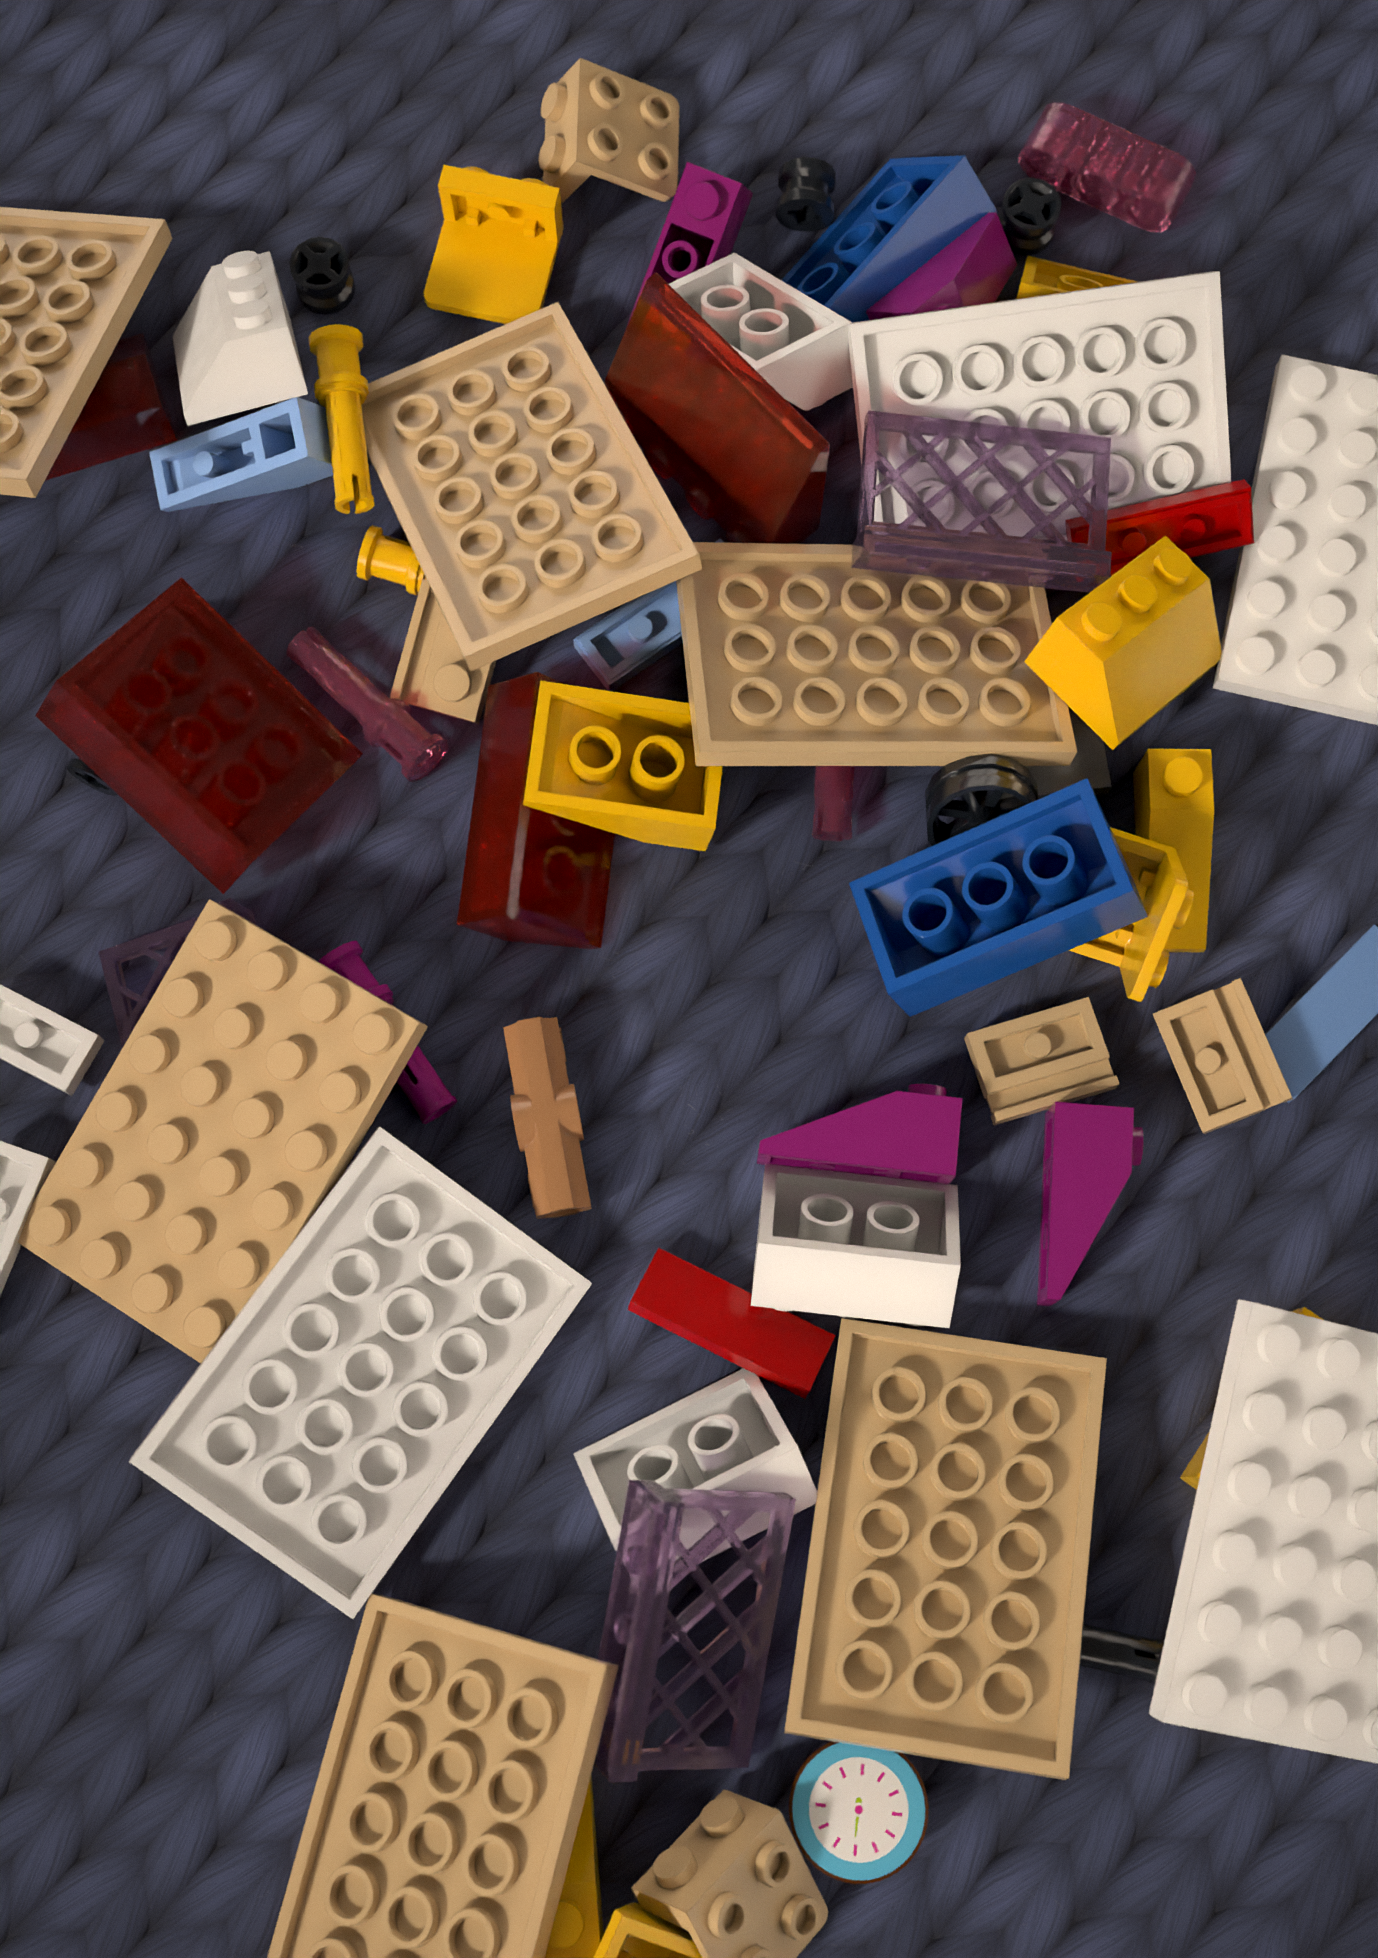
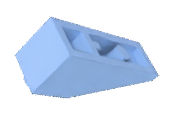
(245, 457)

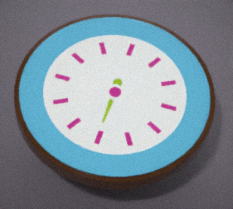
(858, 1811)

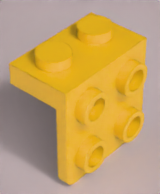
(493, 245)
(1164, 893)

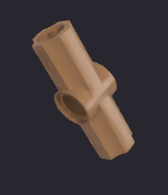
(547, 1118)

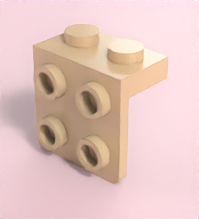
(609, 130)
(736, 1883)

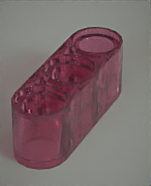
(1107, 167)

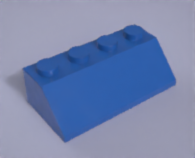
(890, 232)
(997, 899)

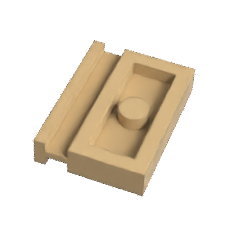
(433, 668)
(1222, 1056)
(1041, 1060)

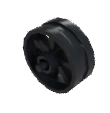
(982, 783)

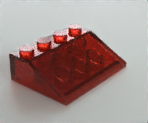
(716, 424)
(198, 733)

